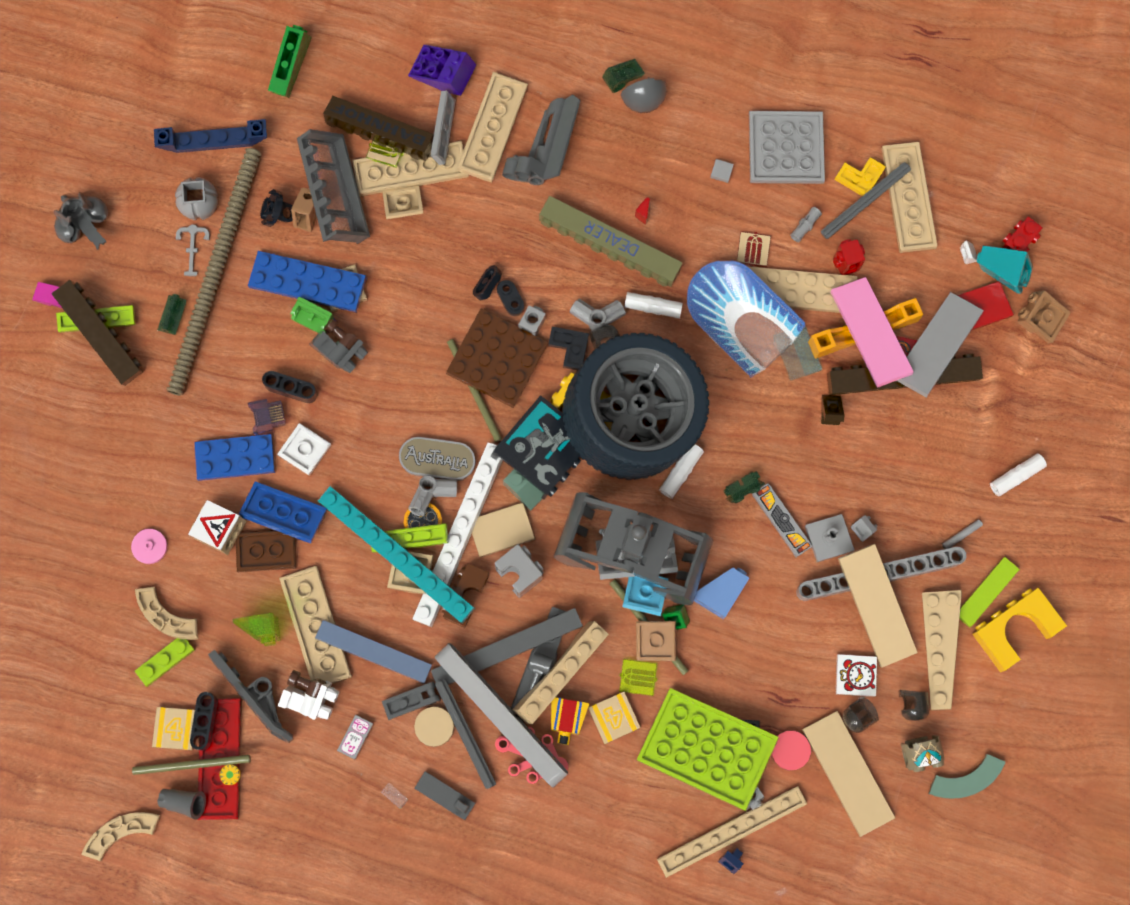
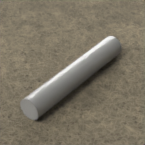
(962, 534)

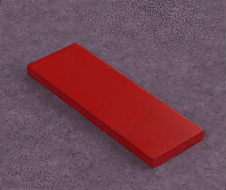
(221, 799)

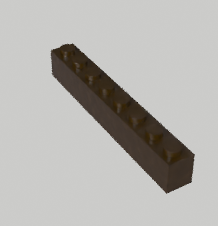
(860, 379)

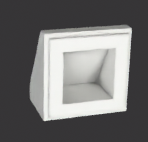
(968, 252)

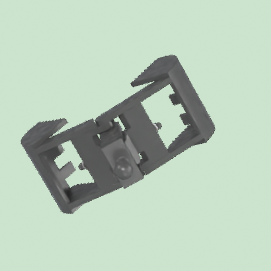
(635, 541)

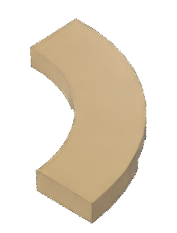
(163, 620)
(116, 829)

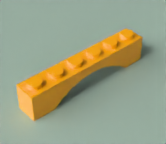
(840, 338)

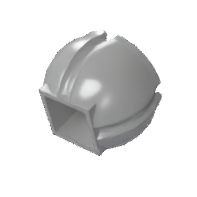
(199, 208)

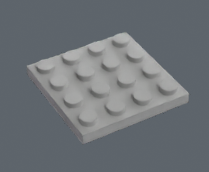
(786, 147)

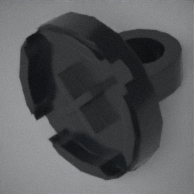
(273, 209)

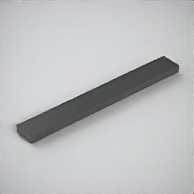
(517, 643)

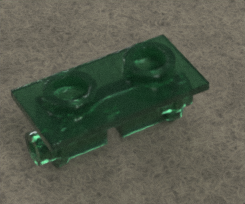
(172, 314)
(750, 485)

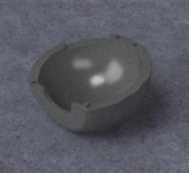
(645, 95)

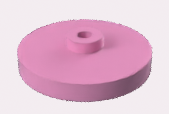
(149, 546)

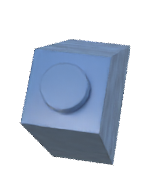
(722, 592)

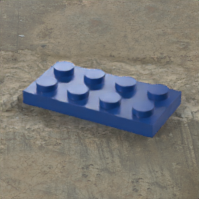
(234, 457)
(282, 512)

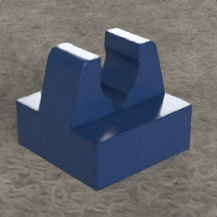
(731, 860)

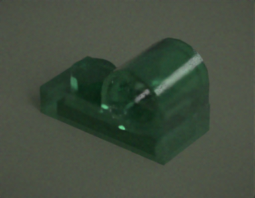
(619, 75)

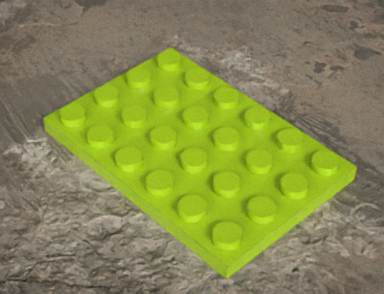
(708, 749)

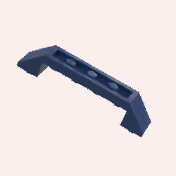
(211, 139)

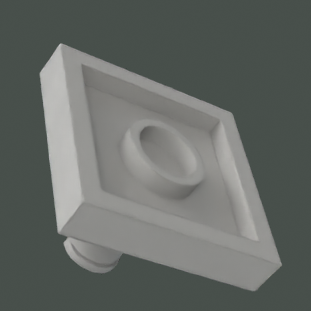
(829, 538)

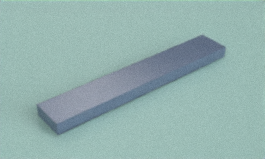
(373, 651)

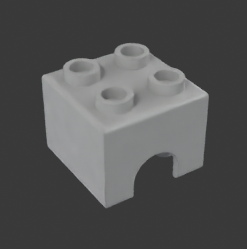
(520, 562)

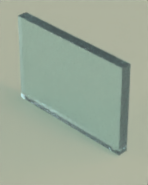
(799, 358)

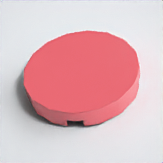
(791, 750)

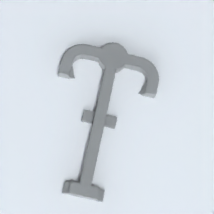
(193, 230)

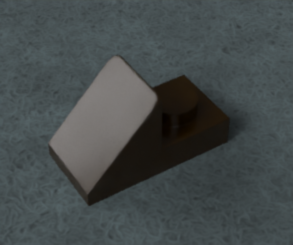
(831, 410)

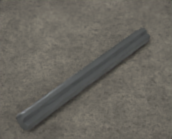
(865, 200)
(465, 733)

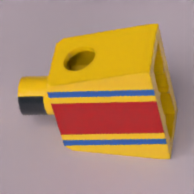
(567, 718)

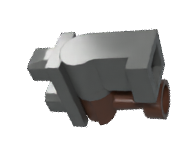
(341, 351)

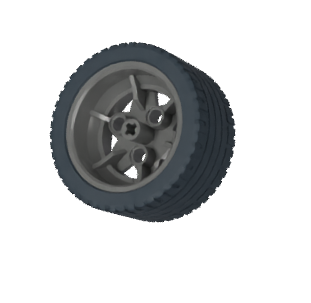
(656, 363)

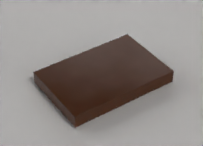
(265, 551)

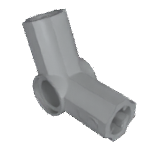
(607, 314)
(423, 496)

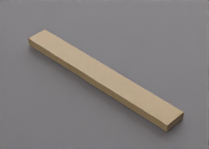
(731, 831)

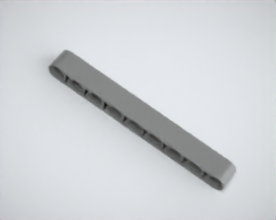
(890, 568)
(501, 715)

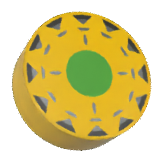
(230, 774)

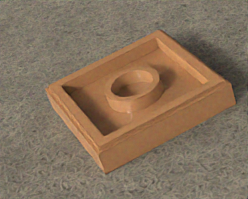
(656, 640)

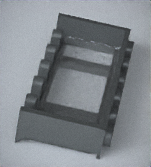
(333, 186)

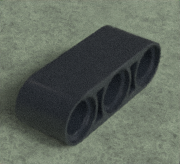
(281, 383)
(200, 711)

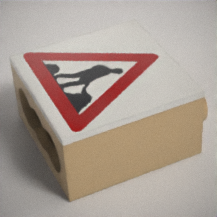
(217, 527)

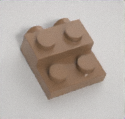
(1043, 316)

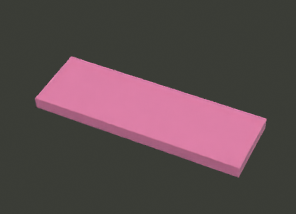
(871, 332)

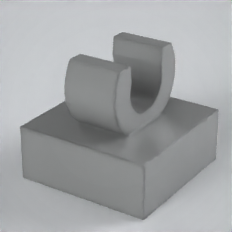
(864, 528)

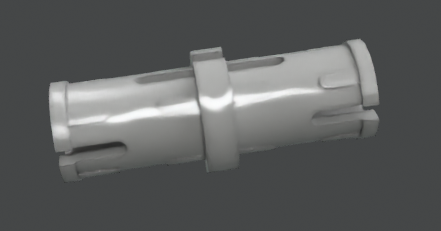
(805, 224)

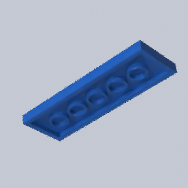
(307, 280)

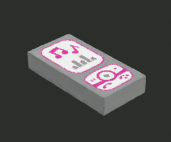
(355, 737)

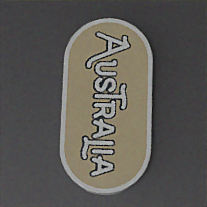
(437, 458)

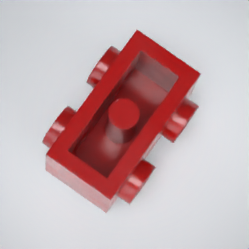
(1025, 233)
(849, 257)

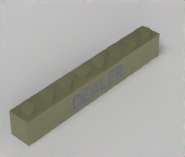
(610, 242)

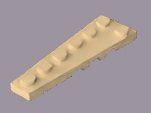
(941, 634)

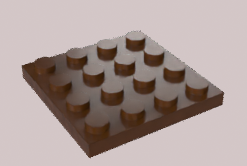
(496, 358)

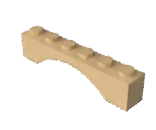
(547, 689)

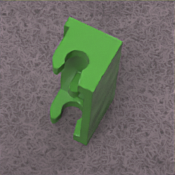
(310, 315)

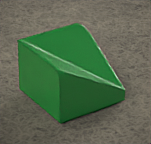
(677, 614)

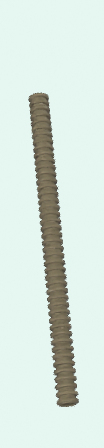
(214, 271)

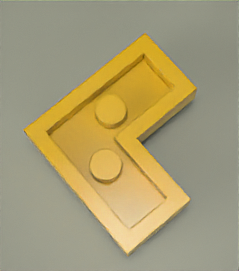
(861, 181)

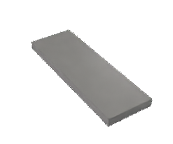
(940, 343)

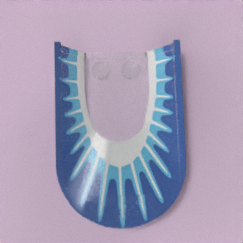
(742, 315)

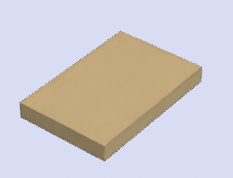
(502, 530)

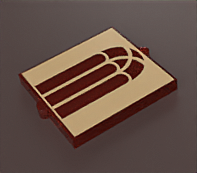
(753, 249)

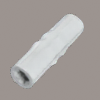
(653, 305)
(681, 471)
(1018, 474)

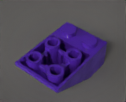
(443, 69)

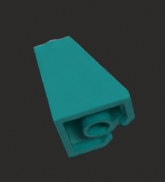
(1007, 266)

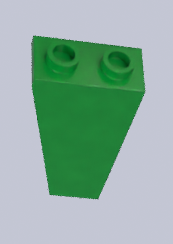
(289, 60)

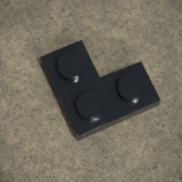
(574, 344)

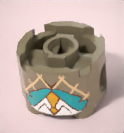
(922, 753)

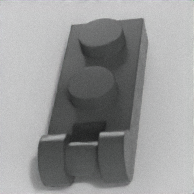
(410, 701)

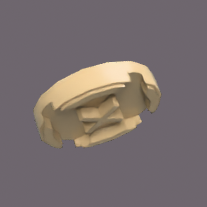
(434, 726)

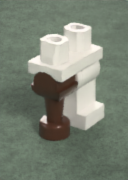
(312, 700)

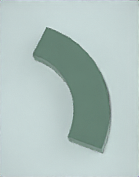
(969, 784)

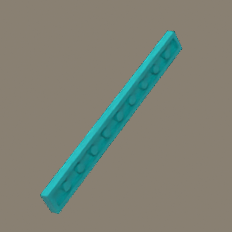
(396, 554)

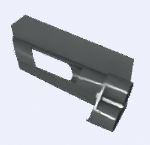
(546, 159)

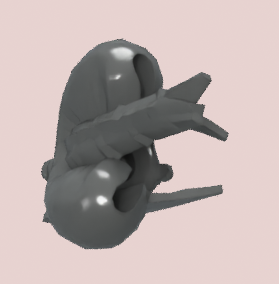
(76, 215)

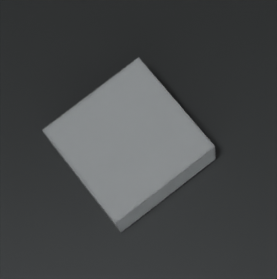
(721, 171)

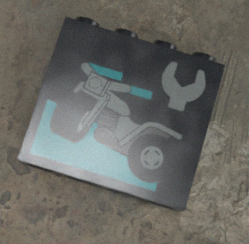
(539, 447)

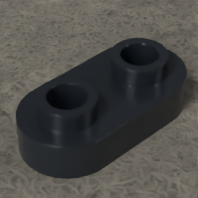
(487, 283)
(510, 297)

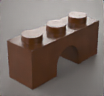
(471, 579)

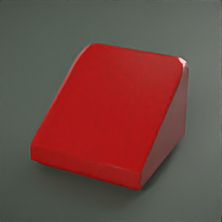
(642, 211)

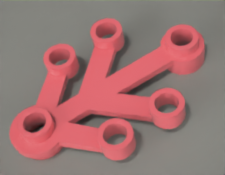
(525, 765)

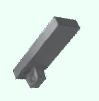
(444, 795)

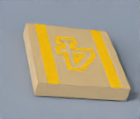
(614, 717)
(173, 728)

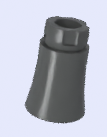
(183, 802)

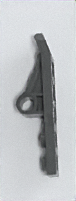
(539, 664)
(260, 702)

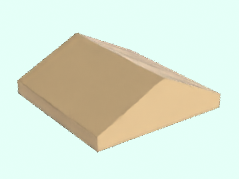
(402, 202)
(400, 582)

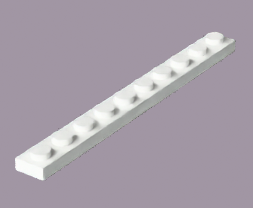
(460, 531)

